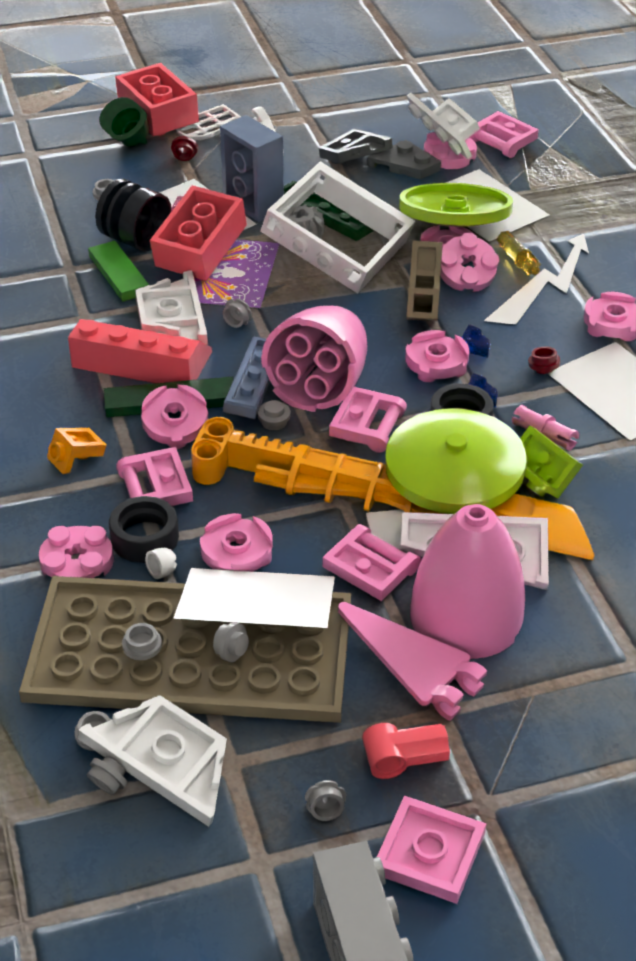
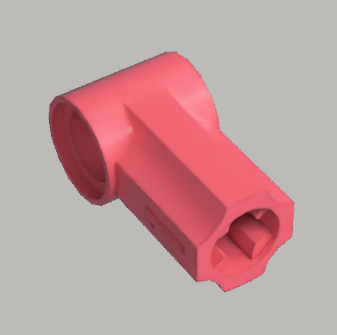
(394, 750)

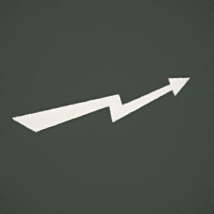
(517, 305)

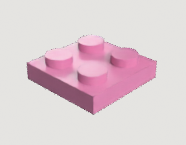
(431, 849)

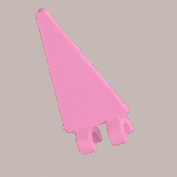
(417, 660)

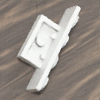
(448, 122)

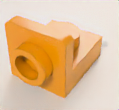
(72, 444)

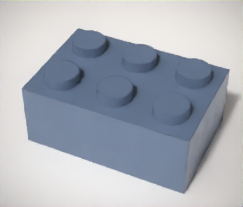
(252, 164)

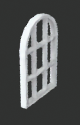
(194, 135)

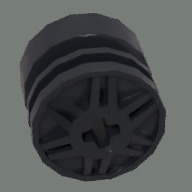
(131, 213)

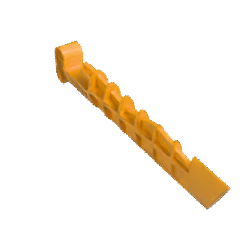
(332, 474)

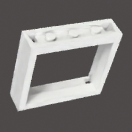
(352, 200)

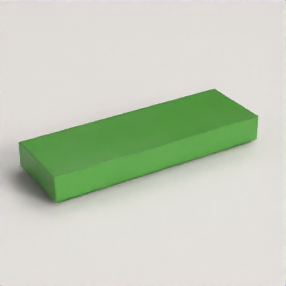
(117, 269)

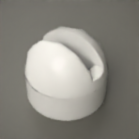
(160, 562)

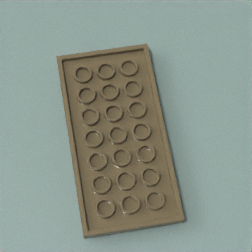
(82, 660)

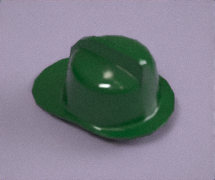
(125, 121)

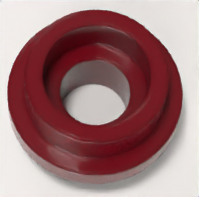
(184, 148)
(544, 360)

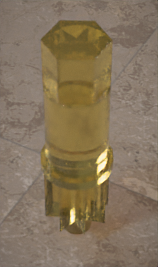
(518, 253)

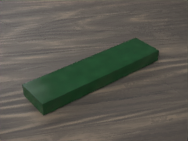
(335, 217)
(129, 399)

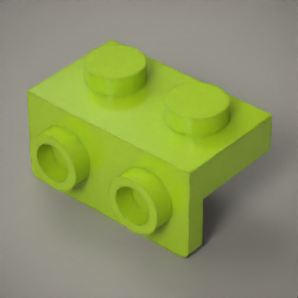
(547, 464)

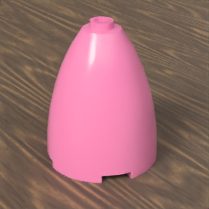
(319, 337)
(470, 585)

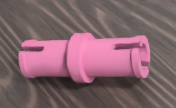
(546, 425)

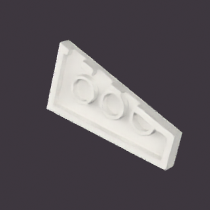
(528, 535)

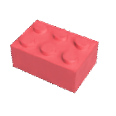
(162, 96)
(198, 232)

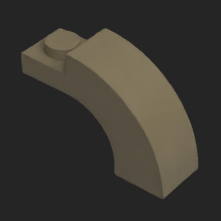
(424, 281)

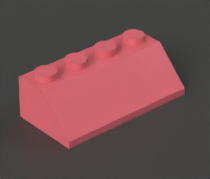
(136, 353)

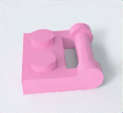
(503, 127)
(357, 414)
(164, 474)
(367, 569)

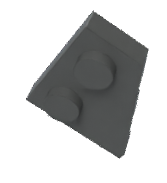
(354, 145)
(407, 160)

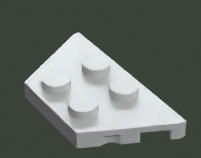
(172, 308)
(165, 752)

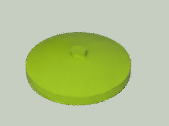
(456, 204)
(455, 460)

